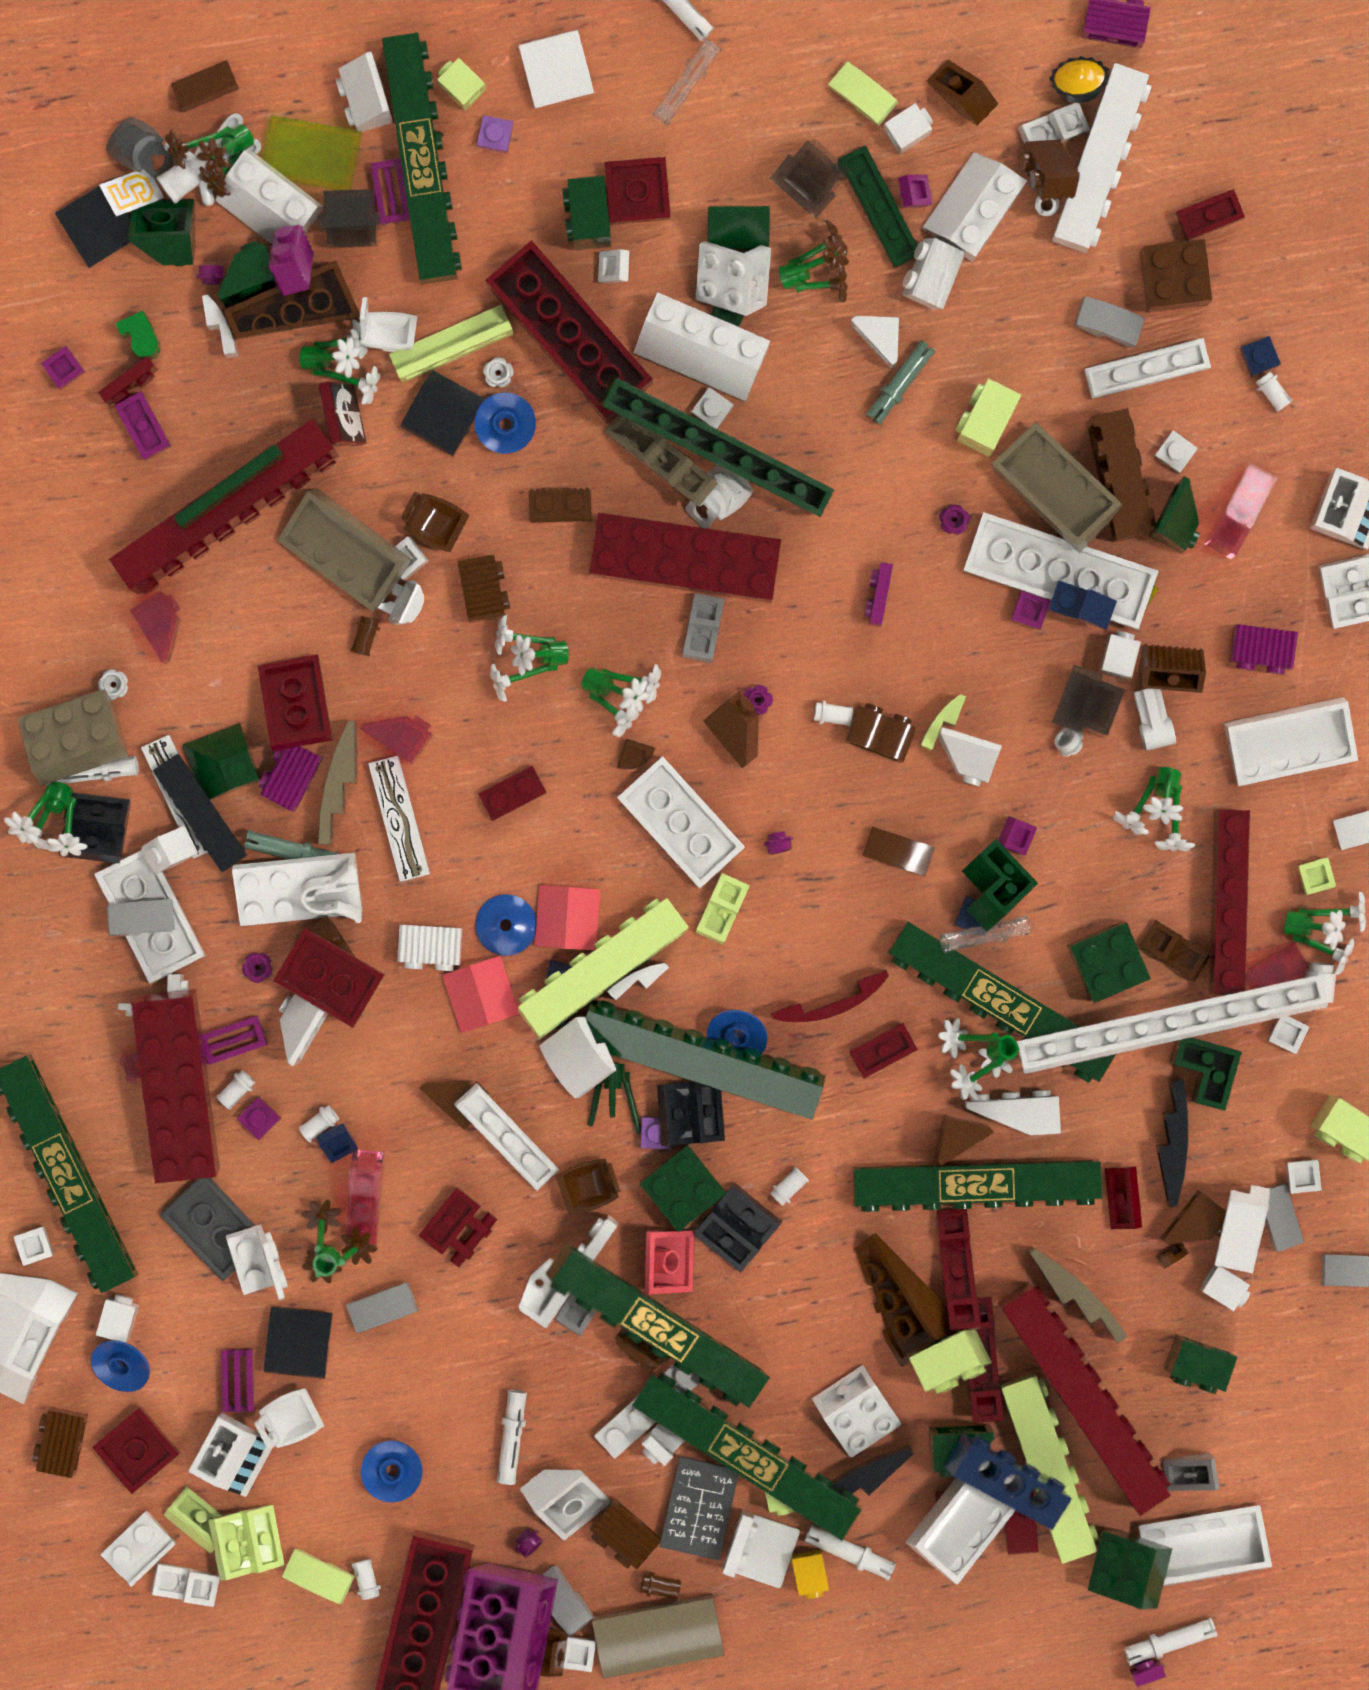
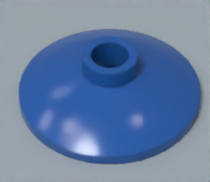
(501, 407)
(521, 918)
(727, 1022)
(120, 1366)
(386, 1486)

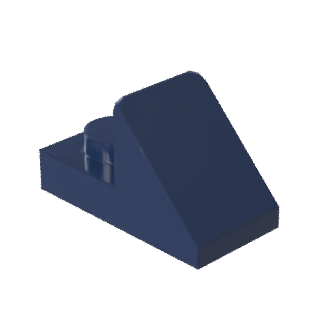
(1082, 605)

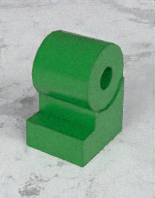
(144, 339)

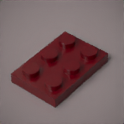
(295, 702)
(329, 977)

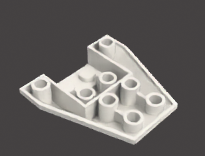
(28, 1323)

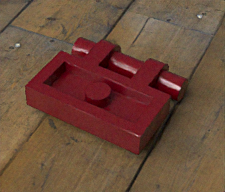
(450, 1221)

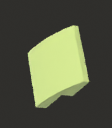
(246, 1542)

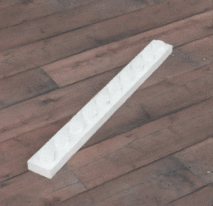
(1172, 1024)

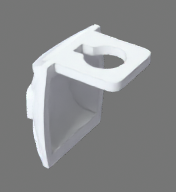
(386, 329)
(724, 499)
(407, 604)
(288, 1419)

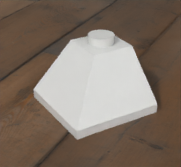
(969, 755)
(299, 1026)
(564, 1499)

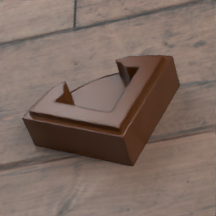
(634, 755)
(1172, 1255)

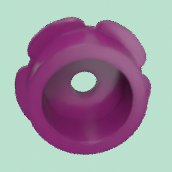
(210, 274)
(962, 519)
(762, 692)
(778, 843)
(249, 967)
(528, 1542)

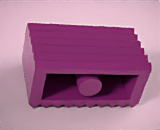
(1117, 22)
(291, 259)
(1264, 648)
(290, 776)

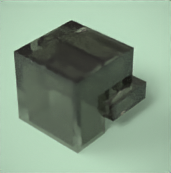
(811, 176)
(350, 218)
(1088, 703)

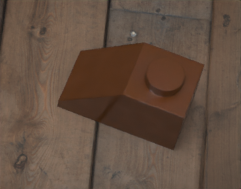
(963, 92)
(736, 728)
(447, 1094)
(1197, 1221)

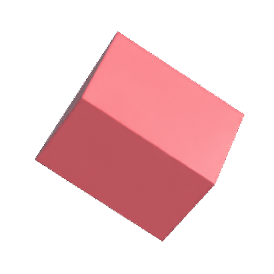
(567, 917)
(480, 994)
(669, 1261)

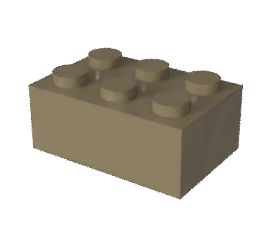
(72, 737)

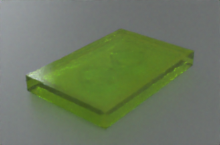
(312, 153)

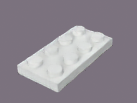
(681, 822)
(158, 951)

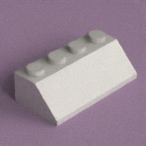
(701, 347)

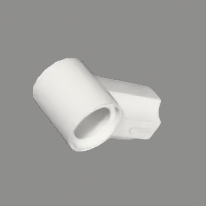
(1155, 726)

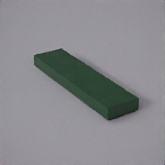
(880, 207)
(229, 486)

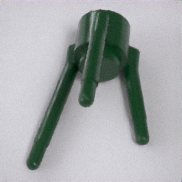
(612, 1083)

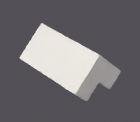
(1242, 1229)

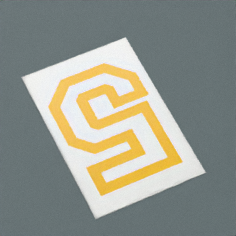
(131, 192)

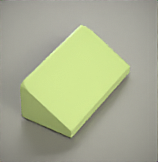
(191, 1516)

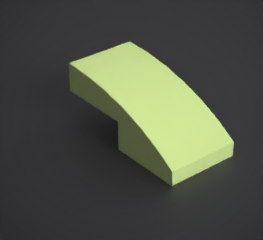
(863, 93)
(948, 715)
(722, 909)
(318, 1576)

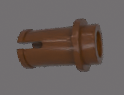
(365, 635)
(660, 1586)

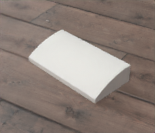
(1291, 741)
(959, 1528)
(1212, 1544)

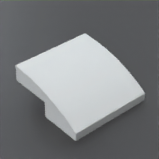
(556, 68)
(1346, 590)
(577, 1057)

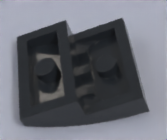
(94, 226)
(442, 413)
(100, 825)
(690, 1113)
(737, 1227)
(298, 1342)

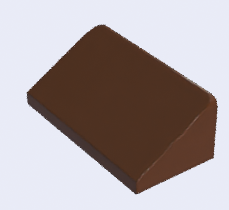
(204, 86)

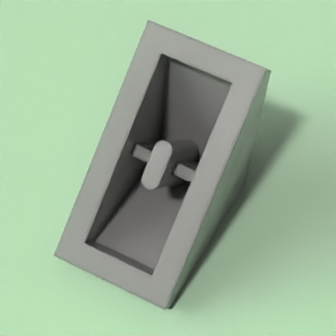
(1191, 1473)

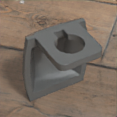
(134, 146)

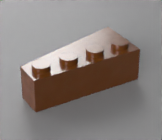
(270, 312)
(1120, 473)

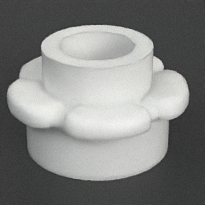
(506, 372)
(113, 676)
(1068, 742)

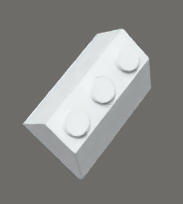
(266, 197)
(975, 205)

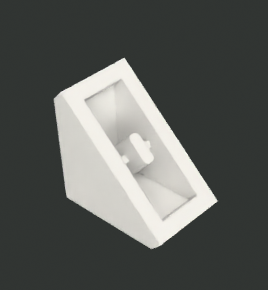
(880, 334)

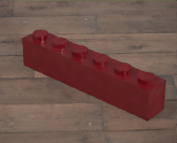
(1229, 901)

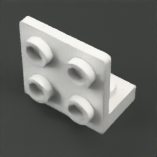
(733, 278)
(255, 1261)
(856, 1411)
(760, 1549)

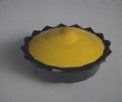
(1079, 79)

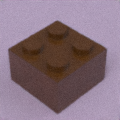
(1176, 275)

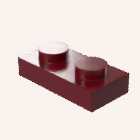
(1210, 215)
(139, 374)
(512, 793)
(883, 1050)
(1123, 1197)

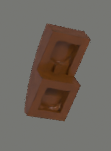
(898, 851)
(1175, 950)

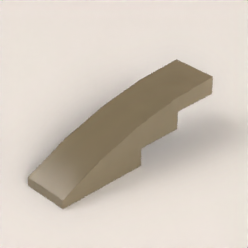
(662, 459)
(341, 771)
(1069, 1287)

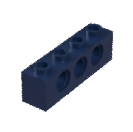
(1043, 1508)

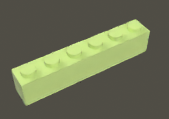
(602, 968)
(1046, 1452)

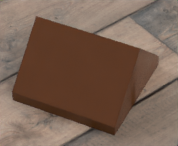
(958, 1136)

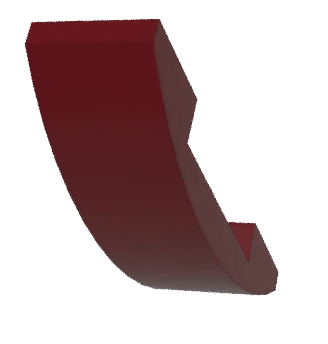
(867, 986)
(958, 1270)
(985, 1389)

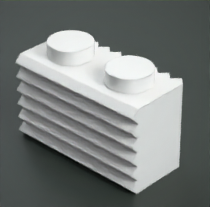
(932, 273)
(429, 946)

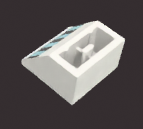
(1344, 509)
(231, 1456)

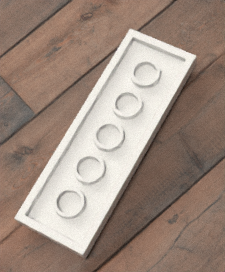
(1038, 560)

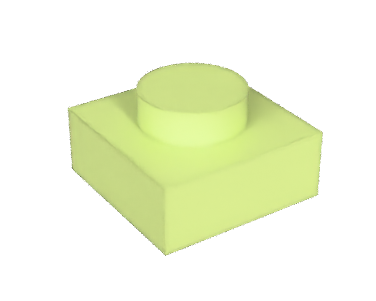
(1316, 876)

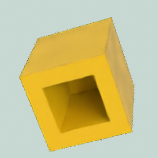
(810, 1574)

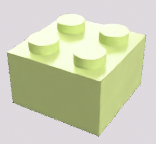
(988, 418)
(1344, 1126)
(950, 1360)

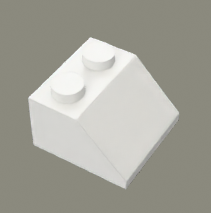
(364, 93)

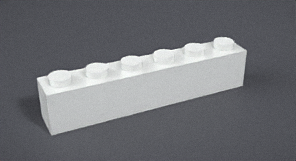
(1101, 157)

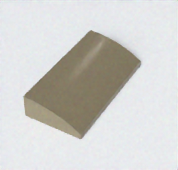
(1056, 487)
(344, 549)
(658, 1636)

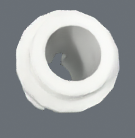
(1041, 211)
(1273, 391)
(832, 713)
(236, 1089)
(319, 1123)
(789, 1186)
(366, 1580)

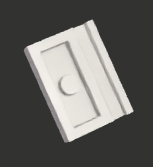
(138, 1548)

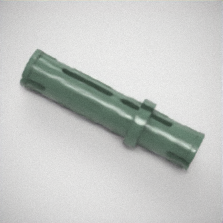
(900, 382)
(282, 848)

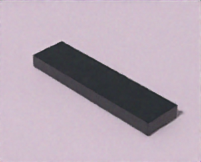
(200, 812)

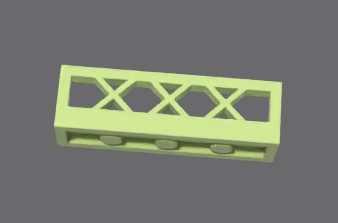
(452, 344)

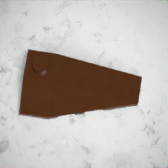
(909, 1308)

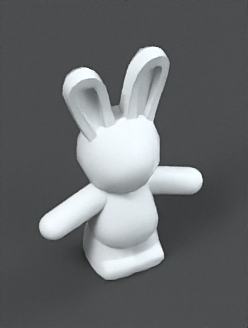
(180, 181)

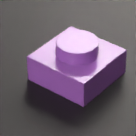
(495, 134)
(651, 1134)

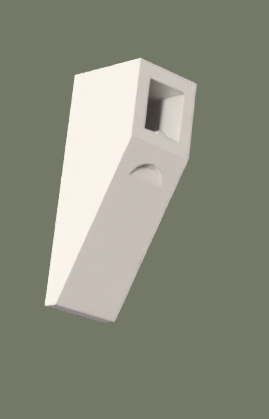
(1027, 1114)

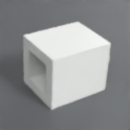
(908, 128)
(1120, 655)
(169, 850)
(1225, 1287)
(118, 1318)

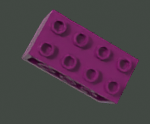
(501, 1629)

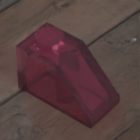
(159, 623)
(401, 735)
(1278, 968)

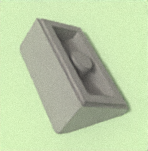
(1282, 1220)

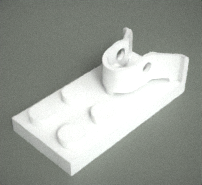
(298, 889)
(543, 1301)

